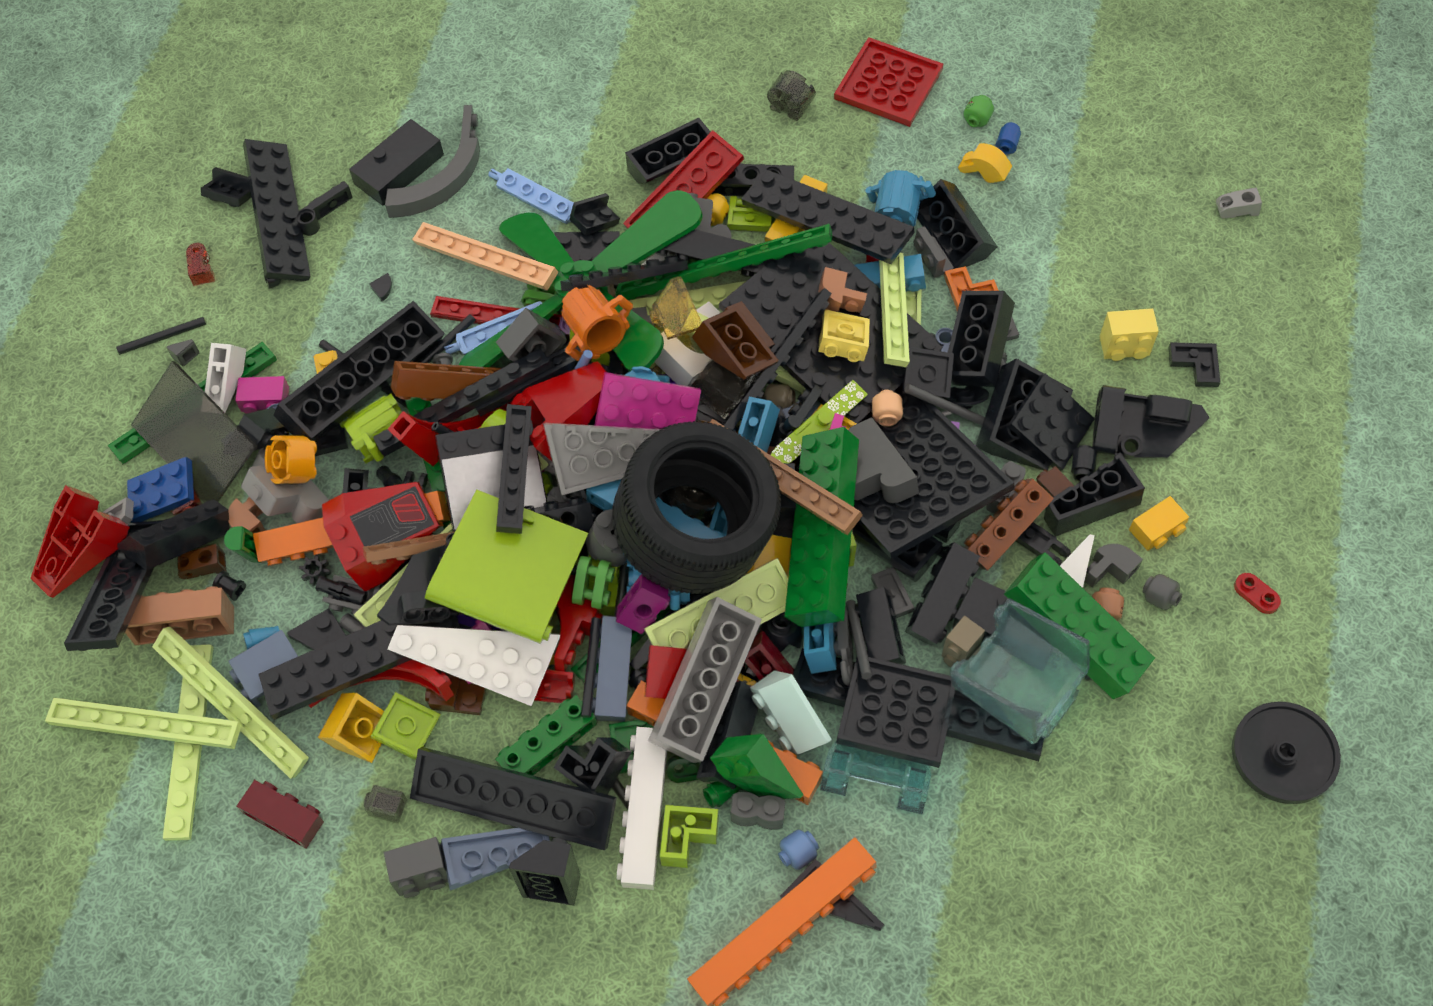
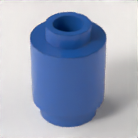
(1008, 138)

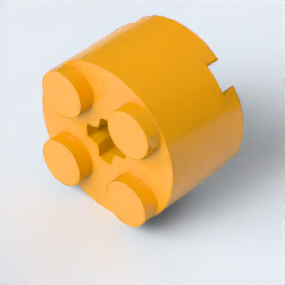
(291, 459)

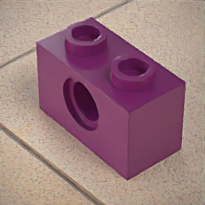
(642, 604)

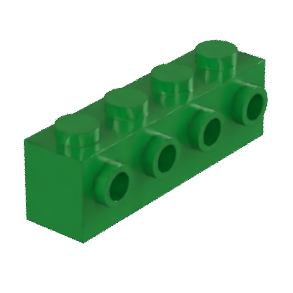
(547, 739)

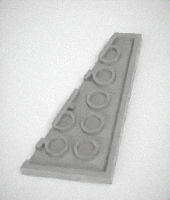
(591, 453)

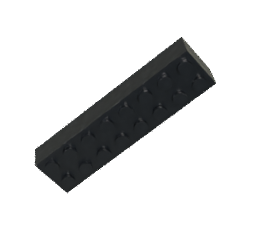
(358, 374)

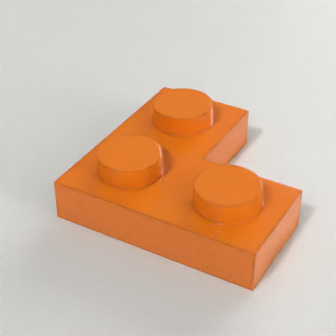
(959, 280)

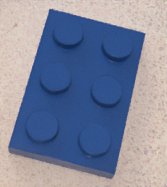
(161, 489)

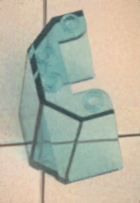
(1025, 671)

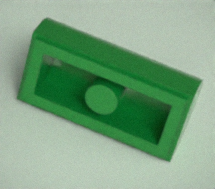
(241, 542)

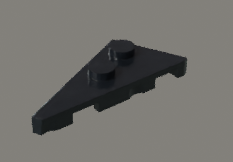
(848, 910)

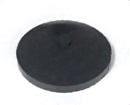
(1286, 752)

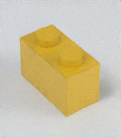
(1159, 523)

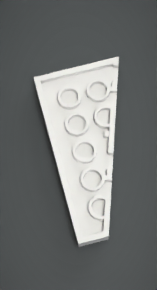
(483, 657)

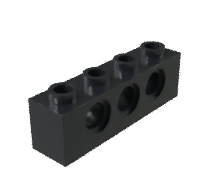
(746, 174)
(579, 511)

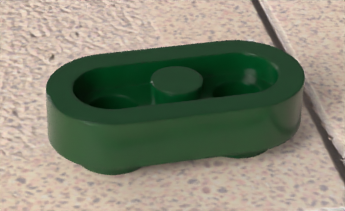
(685, 774)

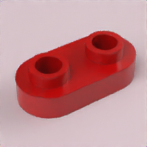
(1256, 593)

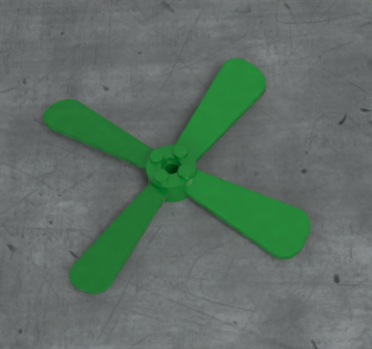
(661, 225)

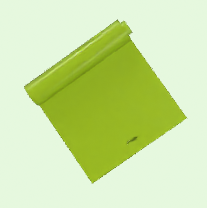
(506, 576)

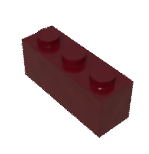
(281, 813)

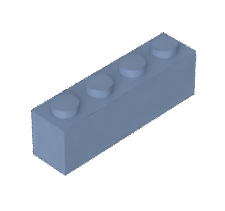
(612, 671)

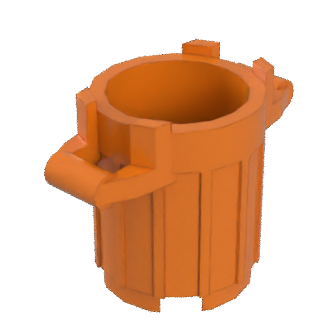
(594, 321)

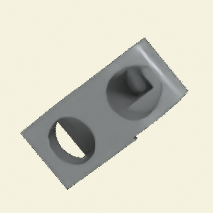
(1239, 203)

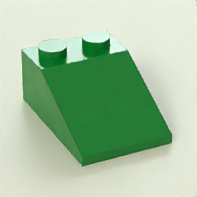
(755, 767)

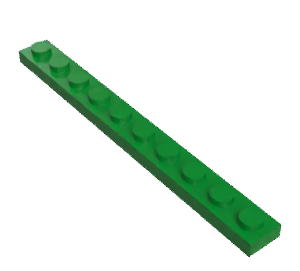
(731, 261)

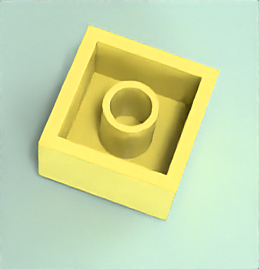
(1128, 334)

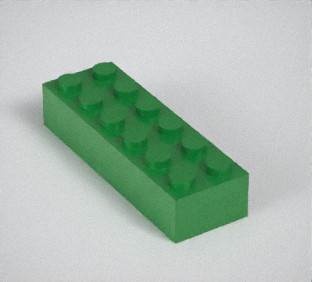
(1115, 654)

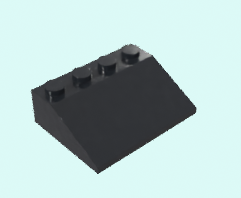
(1011, 389)

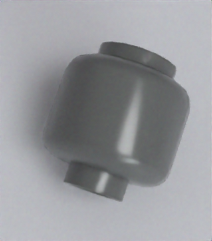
(1162, 591)

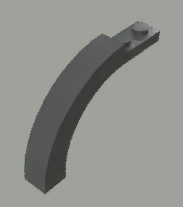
(444, 185)

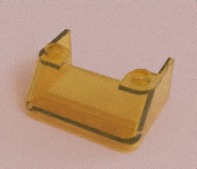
(675, 312)

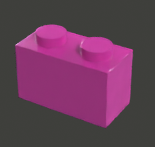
(260, 392)

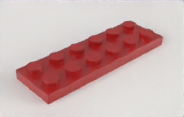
(697, 174)

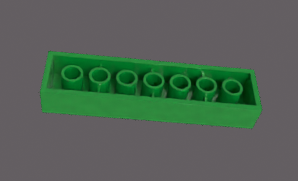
(818, 549)

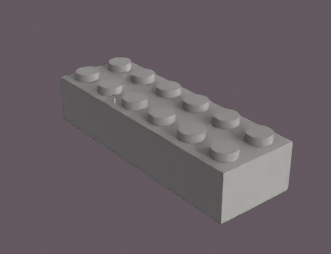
(705, 680)

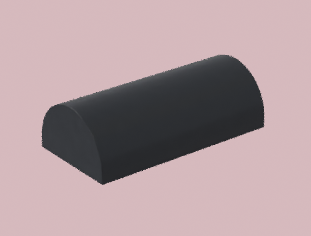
(911, 562)

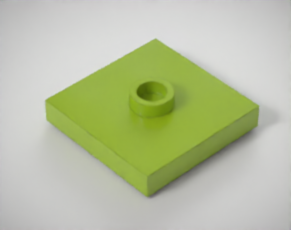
(405, 725)

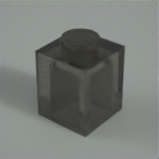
(385, 803)

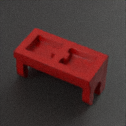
(556, 686)

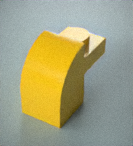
(988, 161)

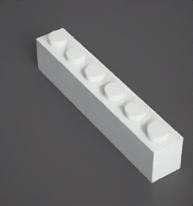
(643, 814)

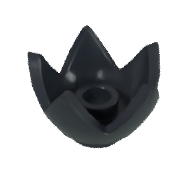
(782, 636)

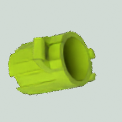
(370, 422)

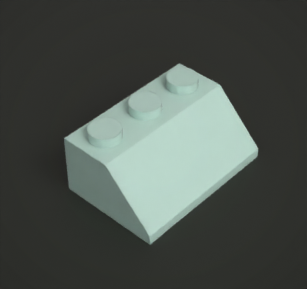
(789, 713)

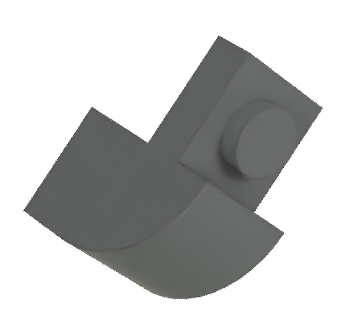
(1113, 559)

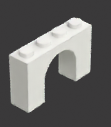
(679, 361)

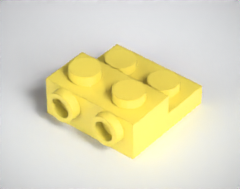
(844, 336)

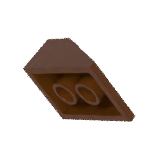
(734, 343)

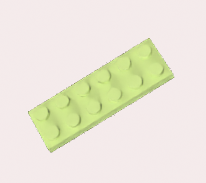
(758, 592)

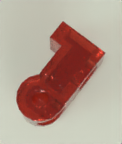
(197, 264)

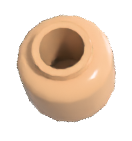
(887, 408)

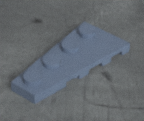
(484, 854)

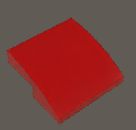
(662, 669)

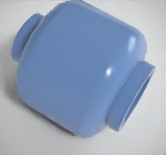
(798, 849)

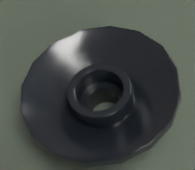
(968, 396)

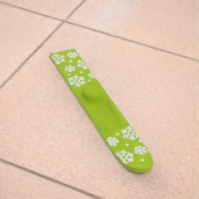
(820, 421)

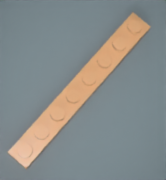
(486, 256)

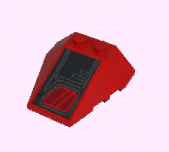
(373, 519)

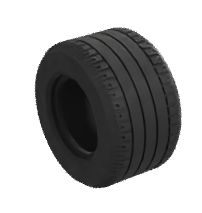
(712, 461)

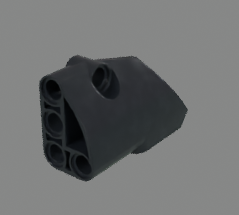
(1152, 423)
(408, 600)

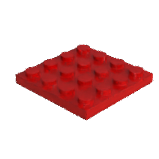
(888, 81)

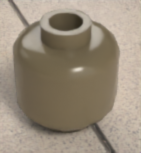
(780, 395)

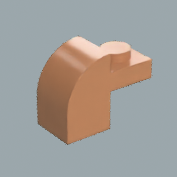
(841, 297)
(245, 515)

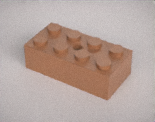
(186, 612)

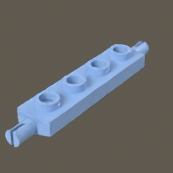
(533, 194)
(477, 335)

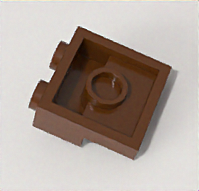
(466, 698)

